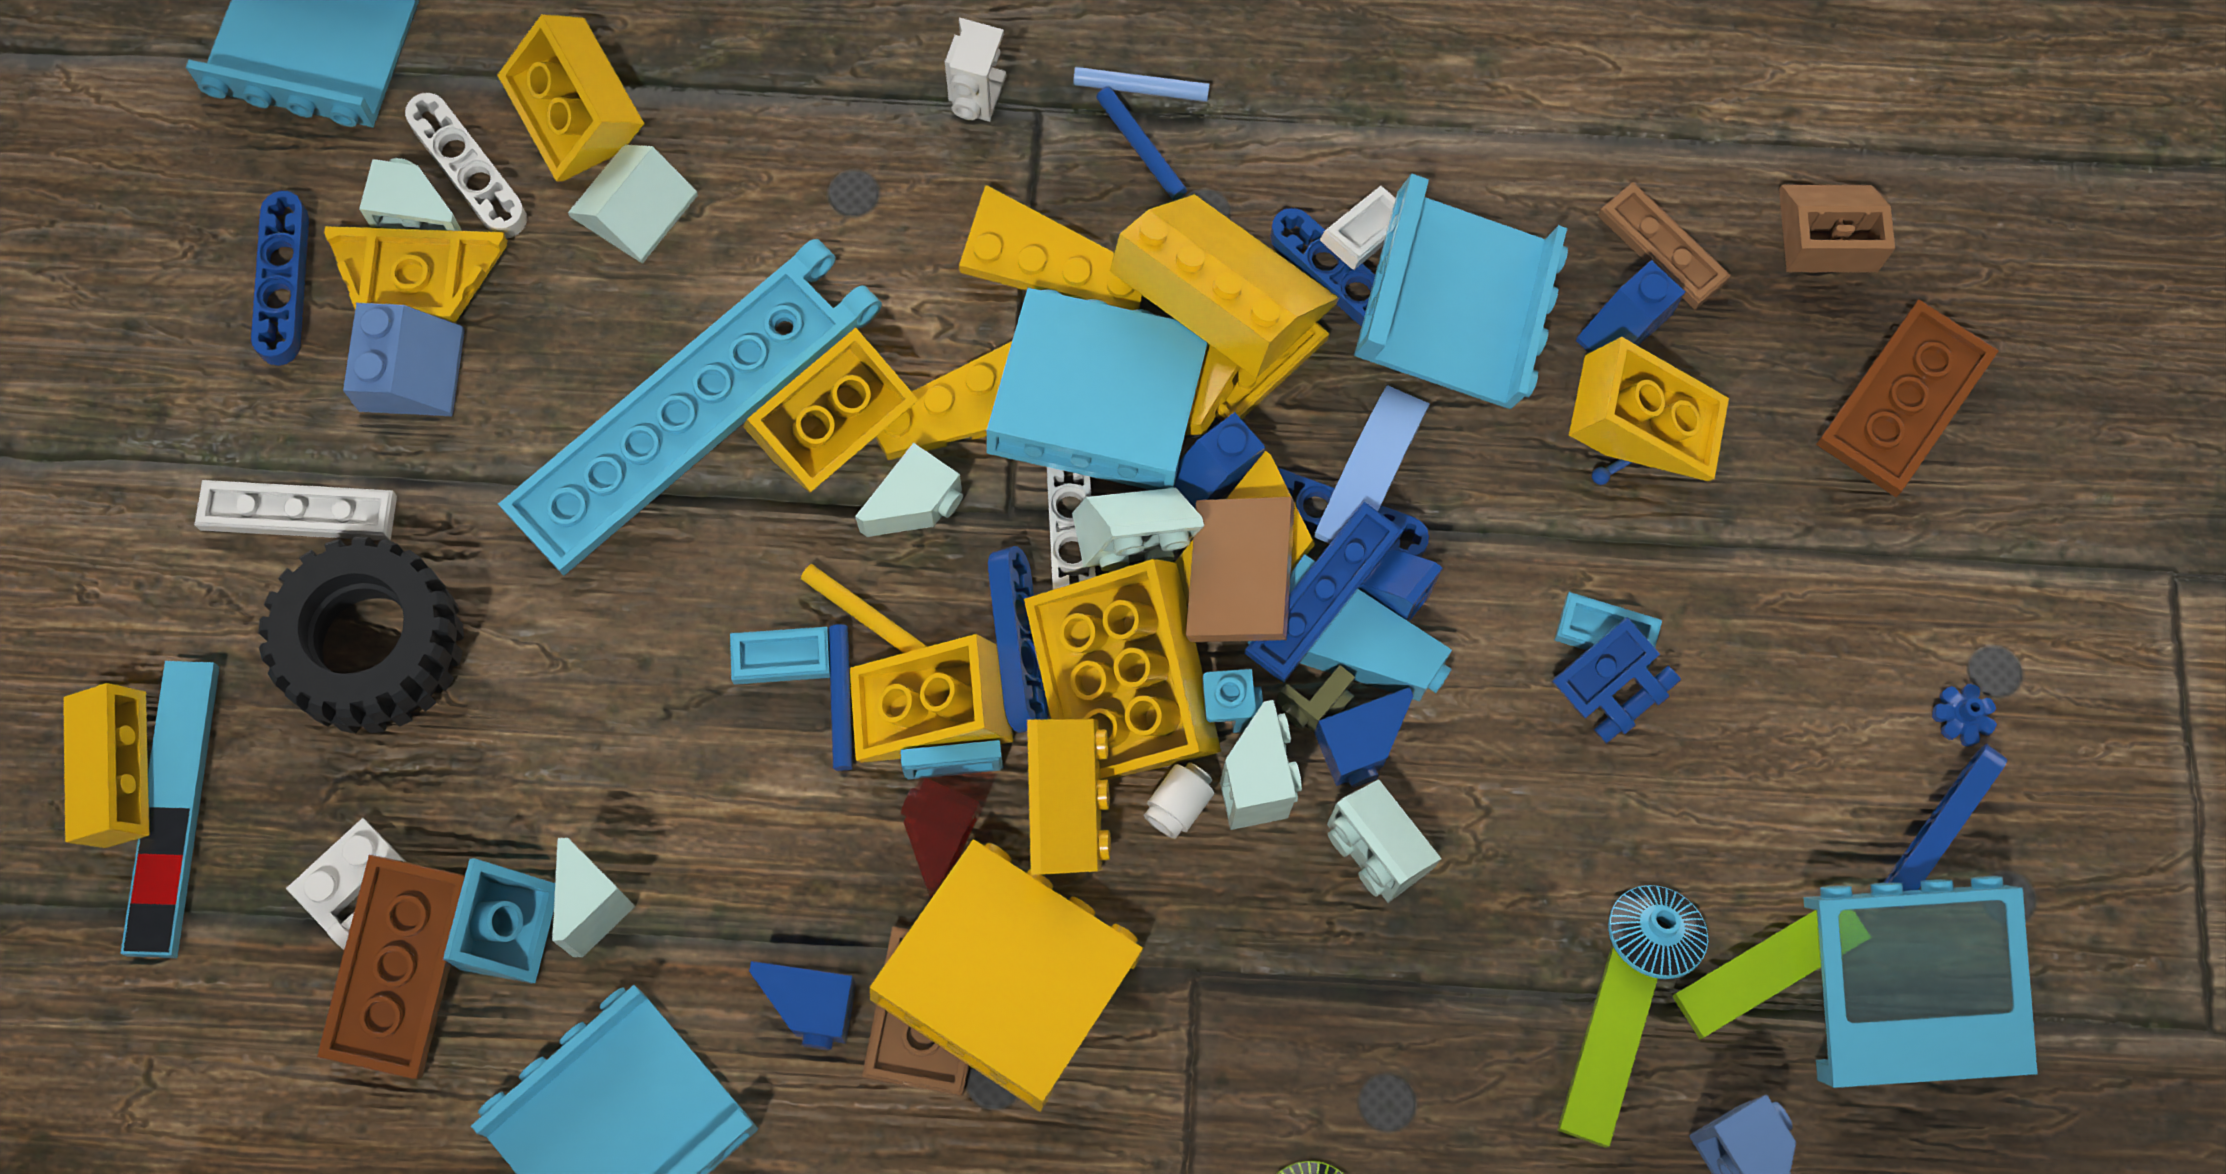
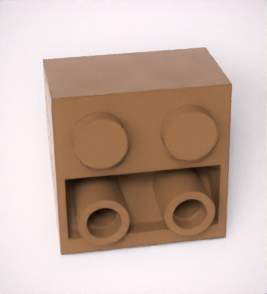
(1835, 228)

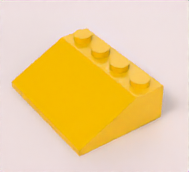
(1219, 282)
(1123, 657)

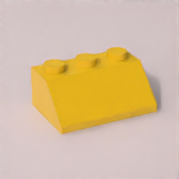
(569, 96)
(830, 411)
(1067, 795)

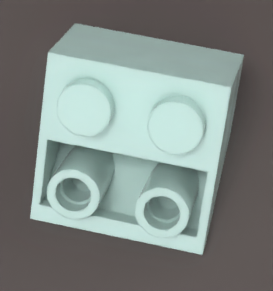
(1134, 527)
(1256, 775)
(1381, 841)

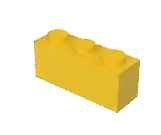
(105, 766)

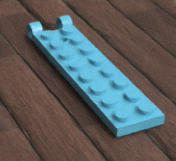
(684, 410)

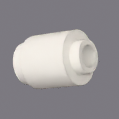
(1179, 799)

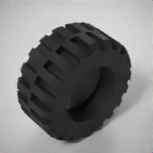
(325, 588)

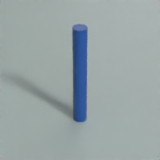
(1141, 143)
(840, 697)

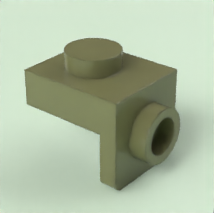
(1329, 700)

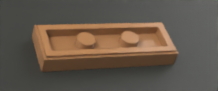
(1664, 242)

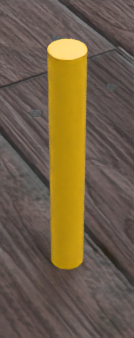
(860, 610)

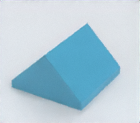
(500, 922)

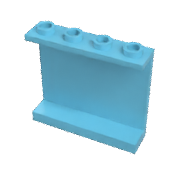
(308, 55)
(1460, 299)
(1096, 390)
(617, 1102)

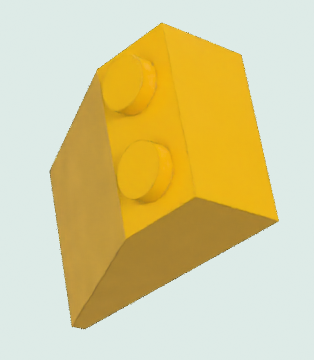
(1648, 412)
(928, 699)

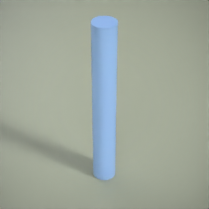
(1141, 84)

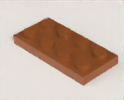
(1907, 398)
(392, 968)

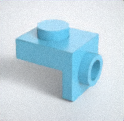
(1231, 697)

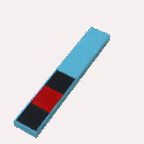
(174, 798)

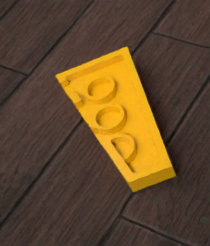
(1033, 251)
(948, 407)

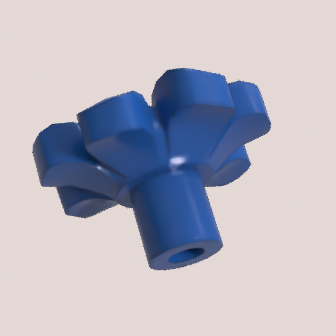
(1965, 714)

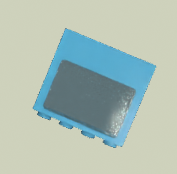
(1924, 983)

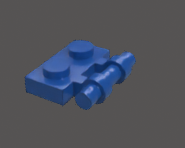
(1606, 669)

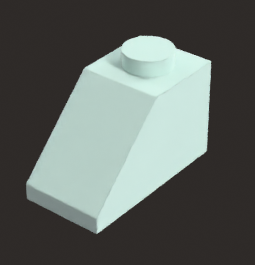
(403, 198)
(911, 496)

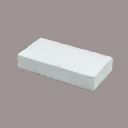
(1361, 229)

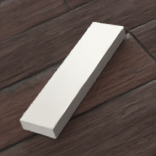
(295, 510)

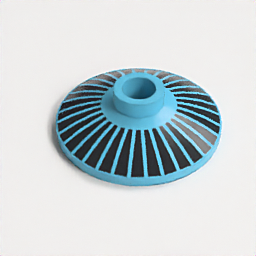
(1649, 946)

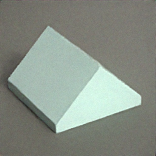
(634, 201)
(584, 901)

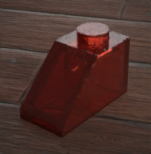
(938, 829)

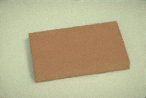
(1241, 570)
(907, 1057)

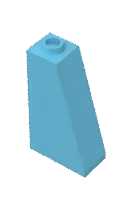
(1377, 646)

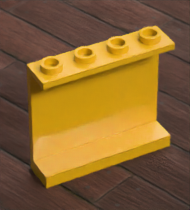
(1005, 972)

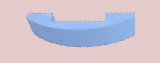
(1373, 459)

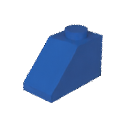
(1634, 309)
(1218, 461)
(1402, 582)
(1362, 737)
(809, 1001)

